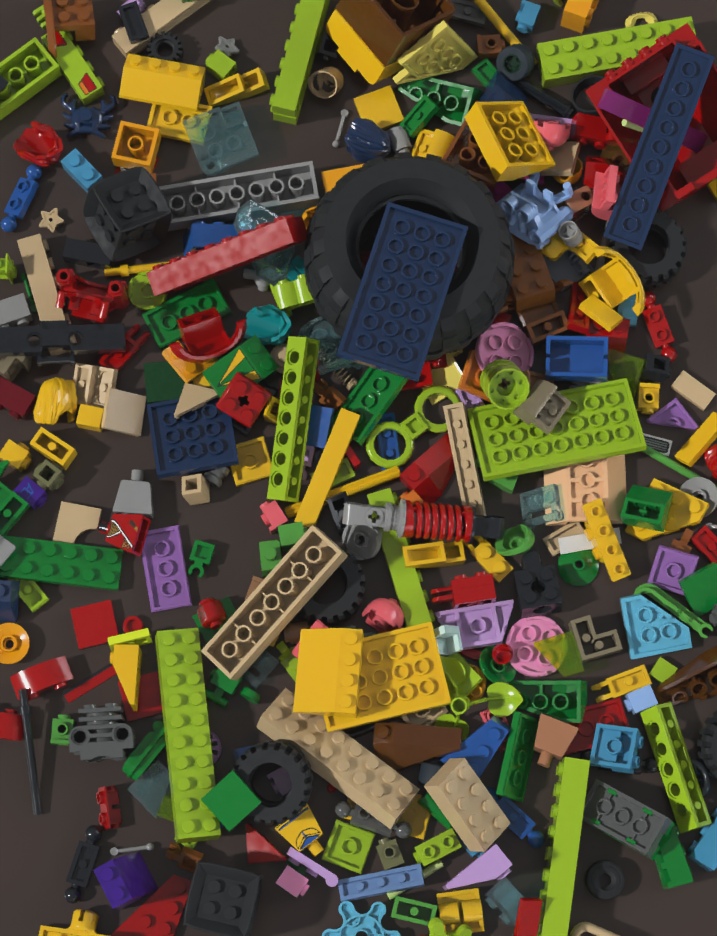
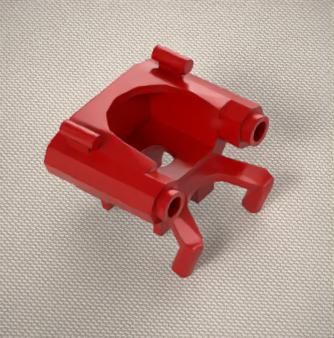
(88, 298)

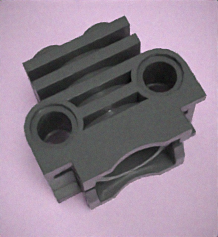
(102, 734)

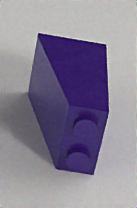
(125, 880)

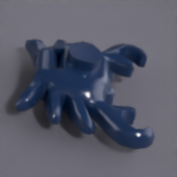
(87, 118)

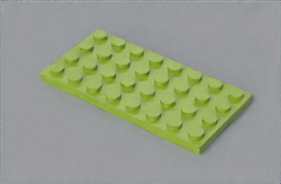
(594, 427)

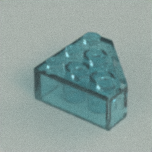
(272, 267)

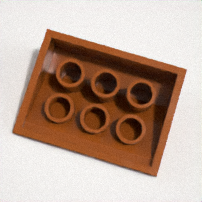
(467, 154)

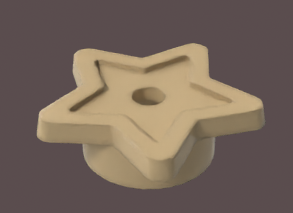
(53, 224)

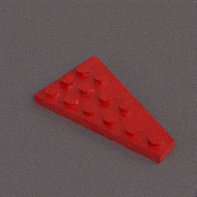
(160, 912)

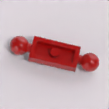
(658, 326)

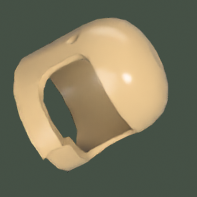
(324, 75)

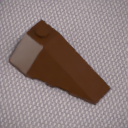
(692, 681)
(409, 744)

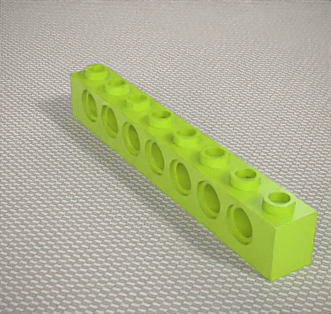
(293, 419)

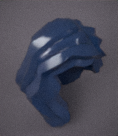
(367, 140)

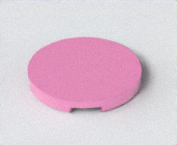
(506, 342)
(526, 657)

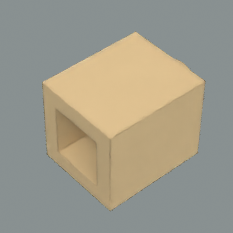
(195, 489)

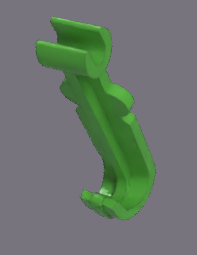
(674, 607)

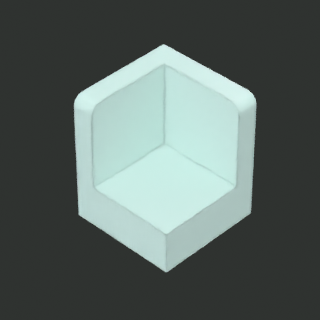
(448, 640)

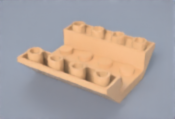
(588, 482)

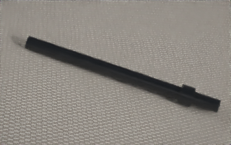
(25, 710)

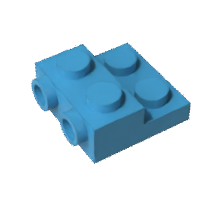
(616, 748)

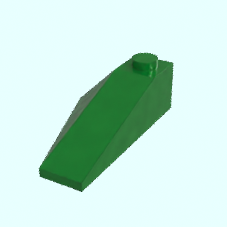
(451, 98)
(557, 699)

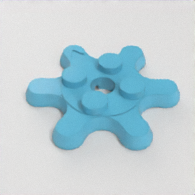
(355, 922)

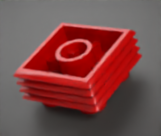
(230, 401)

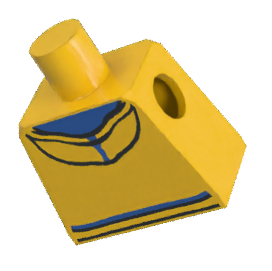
(302, 831)

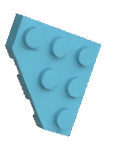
(651, 629)

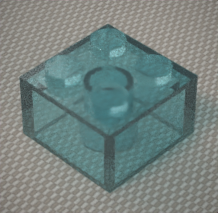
(505, 899)

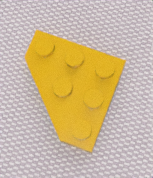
(684, 511)

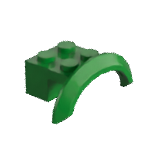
(11, 505)

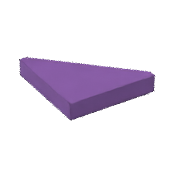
(674, 416)

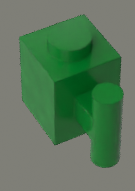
(223, 685)

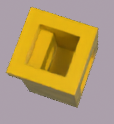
(643, 405)

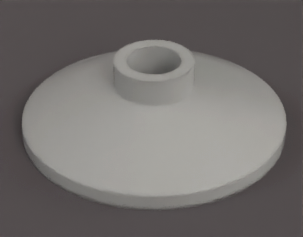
(704, 487)

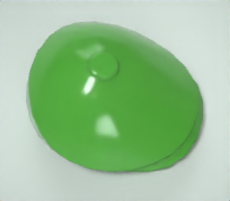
(515, 541)

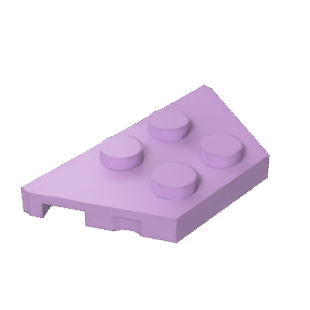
(479, 624)

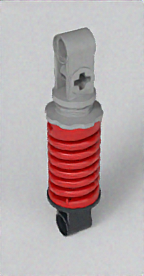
(426, 519)

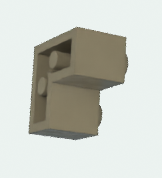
(591, 645)

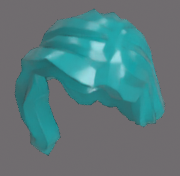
(268, 324)

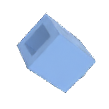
(640, 700)

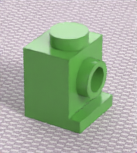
(62, 738)

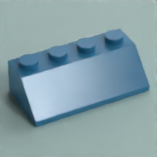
(705, 849)

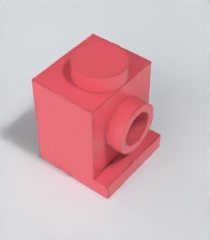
(272, 515)

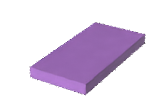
(166, 570)

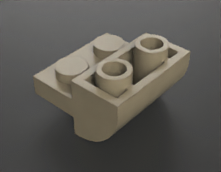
(12, 365)
(543, 406)

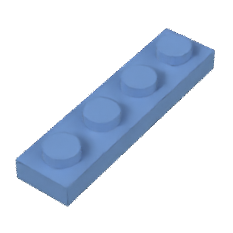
(381, 883)

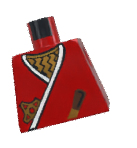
(126, 532)

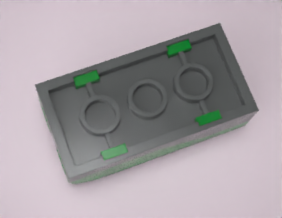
(625, 819)

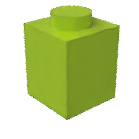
(220, 65)

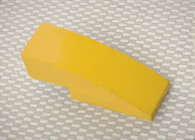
(237, 87)
(434, 554)

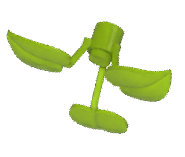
(501, 696)

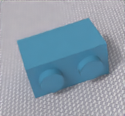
(80, 170)

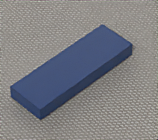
(388, 441)

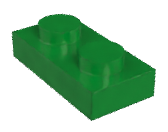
(419, 116)

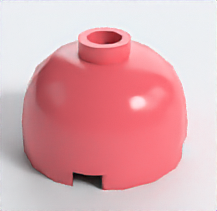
(553, 132)
(384, 615)

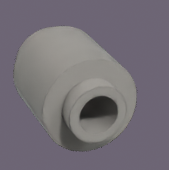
(399, 140)

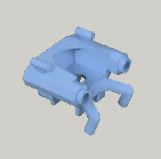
(534, 214)

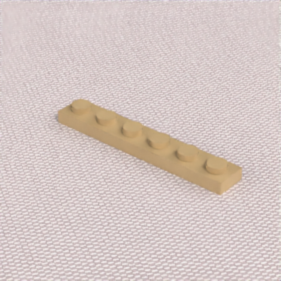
(464, 456)

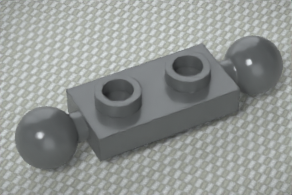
(365, 820)

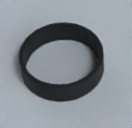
(593, 79)

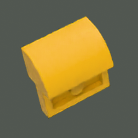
(432, 143)

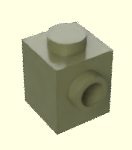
(389, 853)

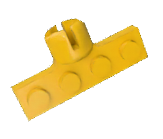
(557, 247)
(81, 925)

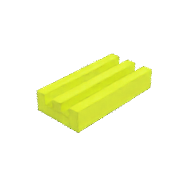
(138, 637)

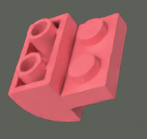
(605, 192)

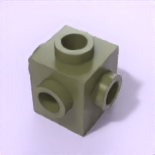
(45, 469)

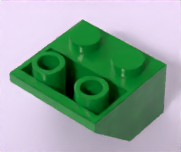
(646, 508)

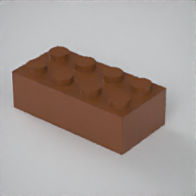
(531, 277)

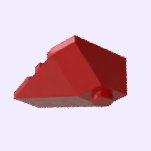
(430, 471)

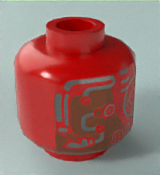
(211, 613)

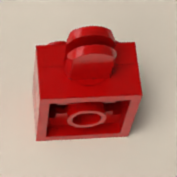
(467, 591)

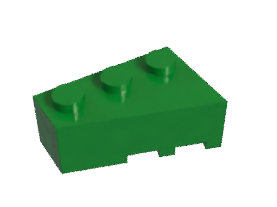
(672, 861)

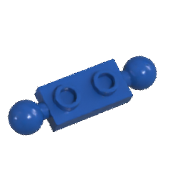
(21, 198)
(519, 822)

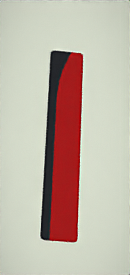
(89, 683)

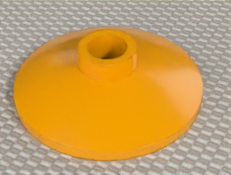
(21, 641)

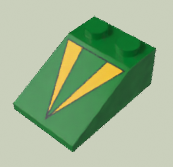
(248, 358)

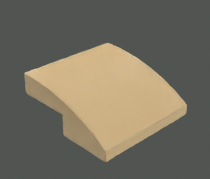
(92, 383)

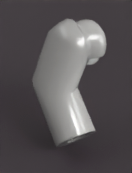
(251, 274)

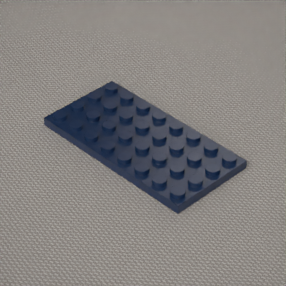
(402, 291)

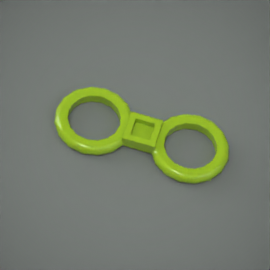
(409, 428)

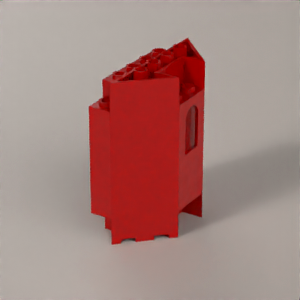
(637, 81)

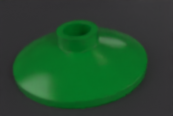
(578, 576)
(494, 671)

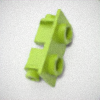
(7, 269)

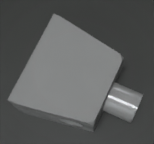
(134, 496)

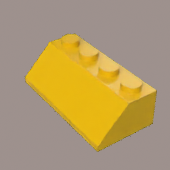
(162, 82)

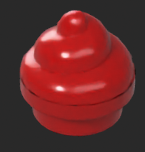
(502, 653)

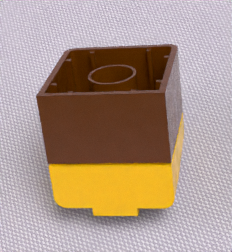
(379, 31)

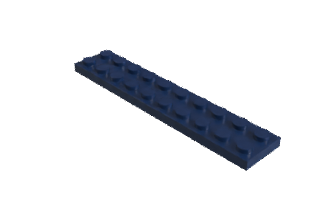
(658, 146)

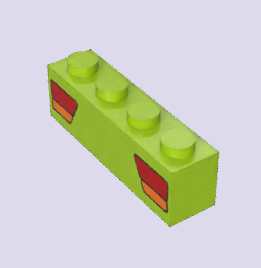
(75, 69)

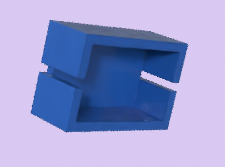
(576, 358)

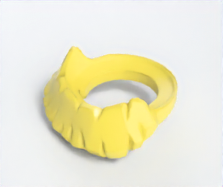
(649, 18)

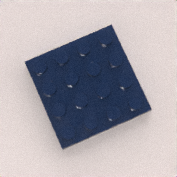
(194, 441)

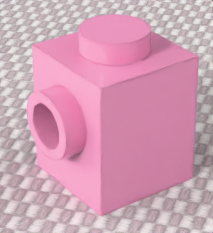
(293, 882)

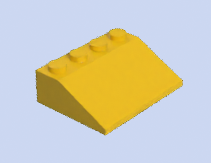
(508, 139)
(328, 672)

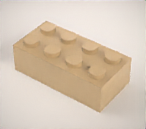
(467, 804)

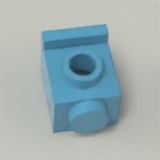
(527, 17)

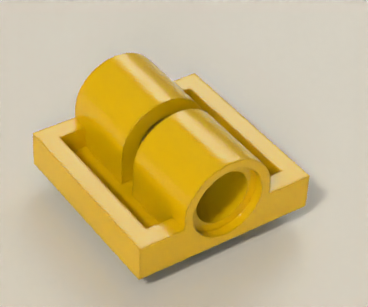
(461, 908)

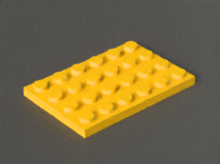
(397, 677)

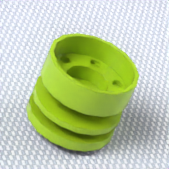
(514, 387)

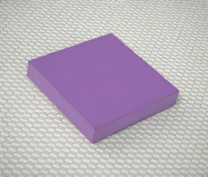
(670, 567)

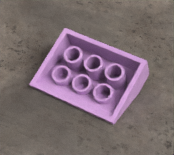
(488, 866)

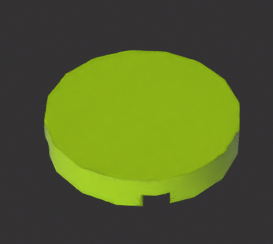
(141, 293)

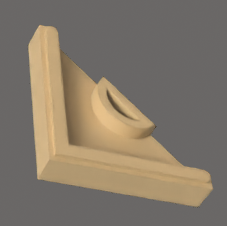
(193, 398)

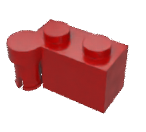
(590, 131)

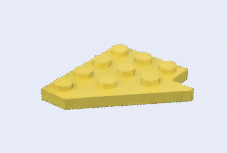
(434, 55)

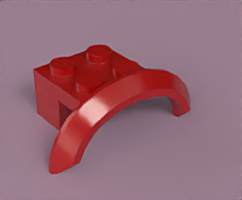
(206, 337)

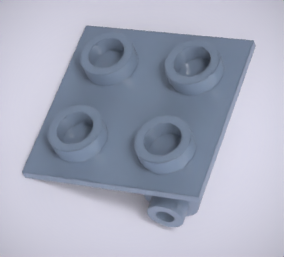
(568, 267)

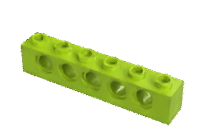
(675, 767)

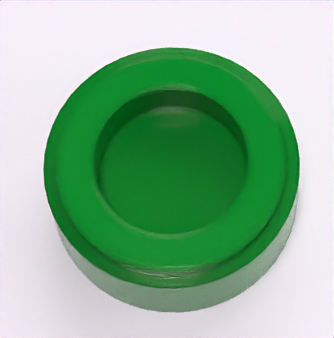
(250, 695)

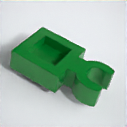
(201, 555)

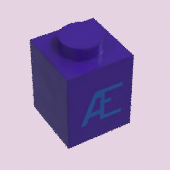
(31, 493)

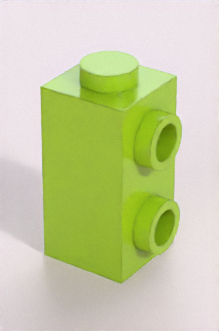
(436, 848)

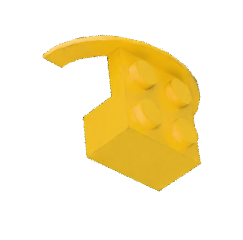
(614, 281)

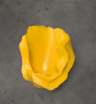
(54, 399)

